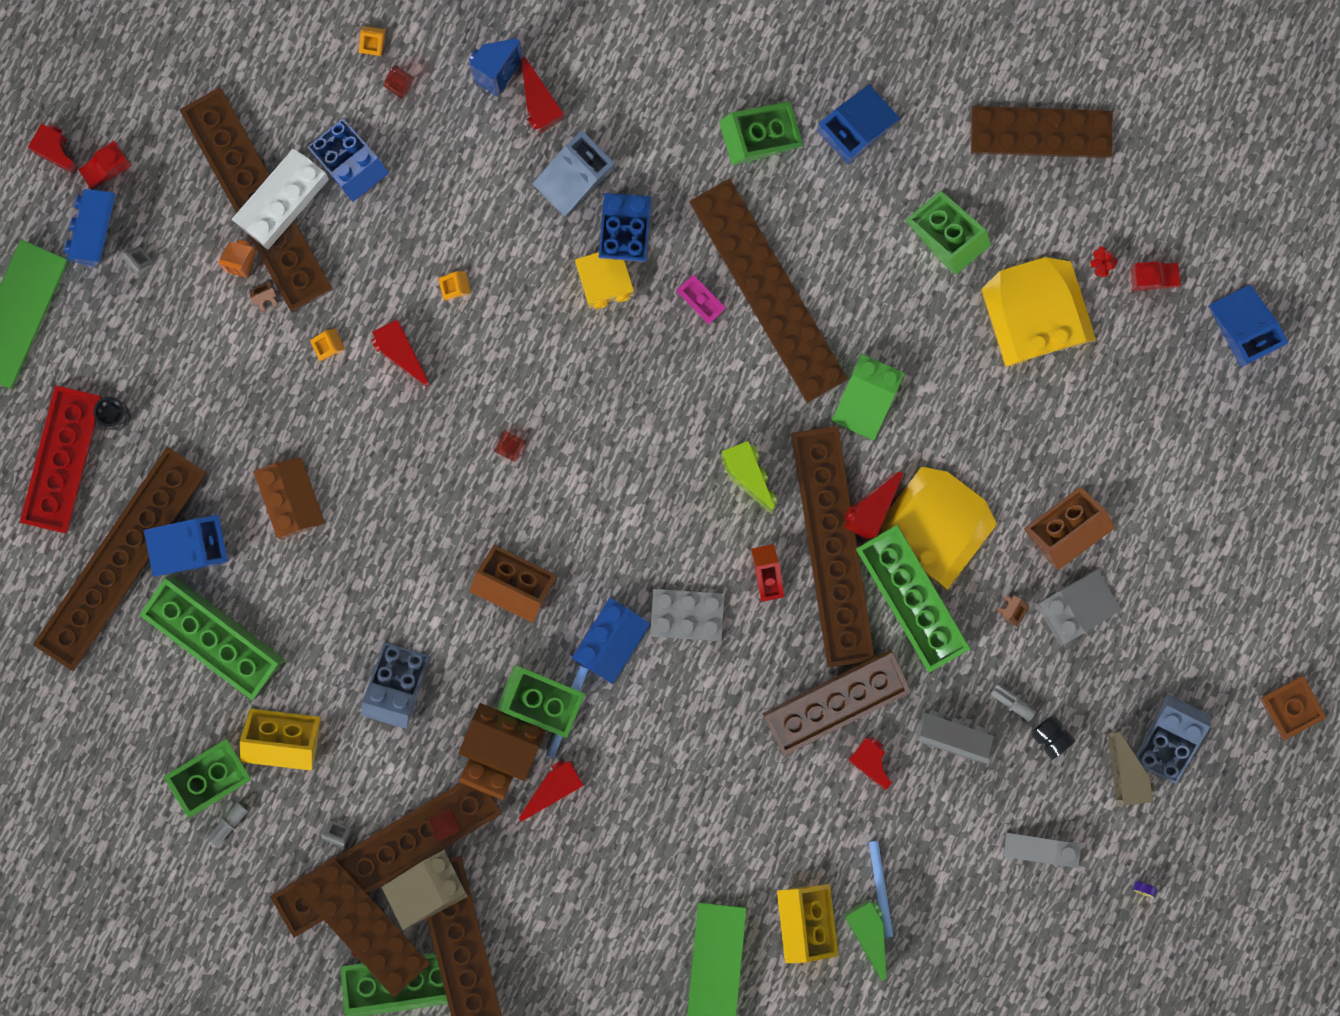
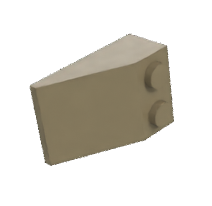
(1129, 777)
(424, 890)

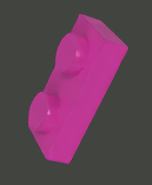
(701, 299)

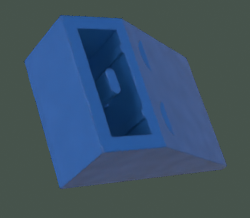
(857, 123)
(348, 160)
(625, 227)
(1247, 325)
(186, 546)

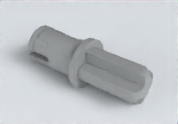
(1013, 702)
(227, 824)

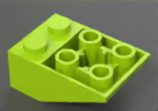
(744, 471)

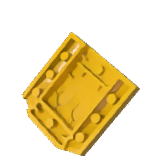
(1037, 310)
(941, 522)

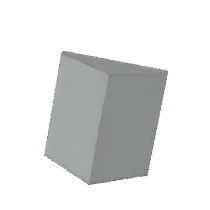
(137, 260)
(336, 834)

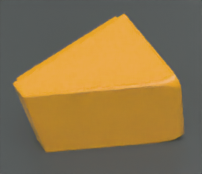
(371, 40)
(454, 285)
(327, 344)

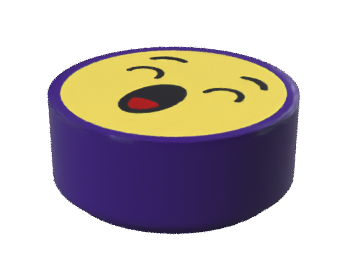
(1145, 889)

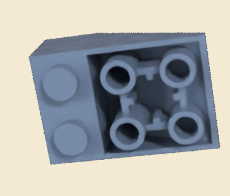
(574, 173)
(394, 685)
(1173, 738)

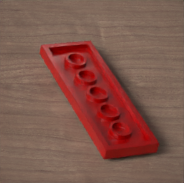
(60, 460)

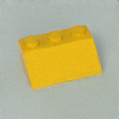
(280, 739)
(807, 923)

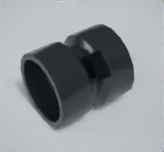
(112, 413)
(1050, 734)

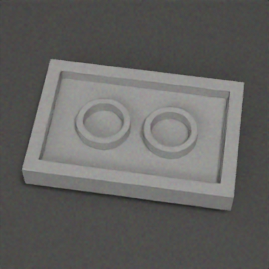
(687, 615)

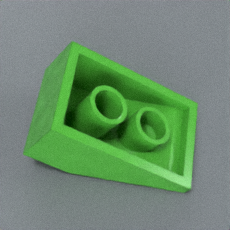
(760, 132)
(949, 232)
(867, 397)
(540, 701)
(207, 779)
(869, 931)

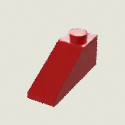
(541, 106)
(395, 346)
(869, 512)
(555, 786)

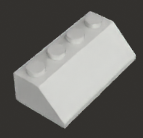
(280, 198)

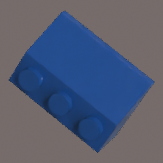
(495, 64)
(89, 227)
(611, 640)

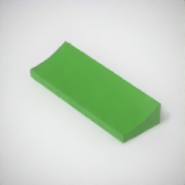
(23, 304)
(913, 598)
(211, 636)
(716, 960)
(367, 996)

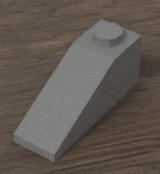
(1042, 850)

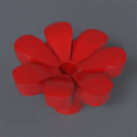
(1103, 262)

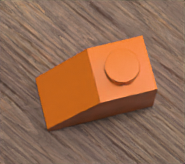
(238, 258)

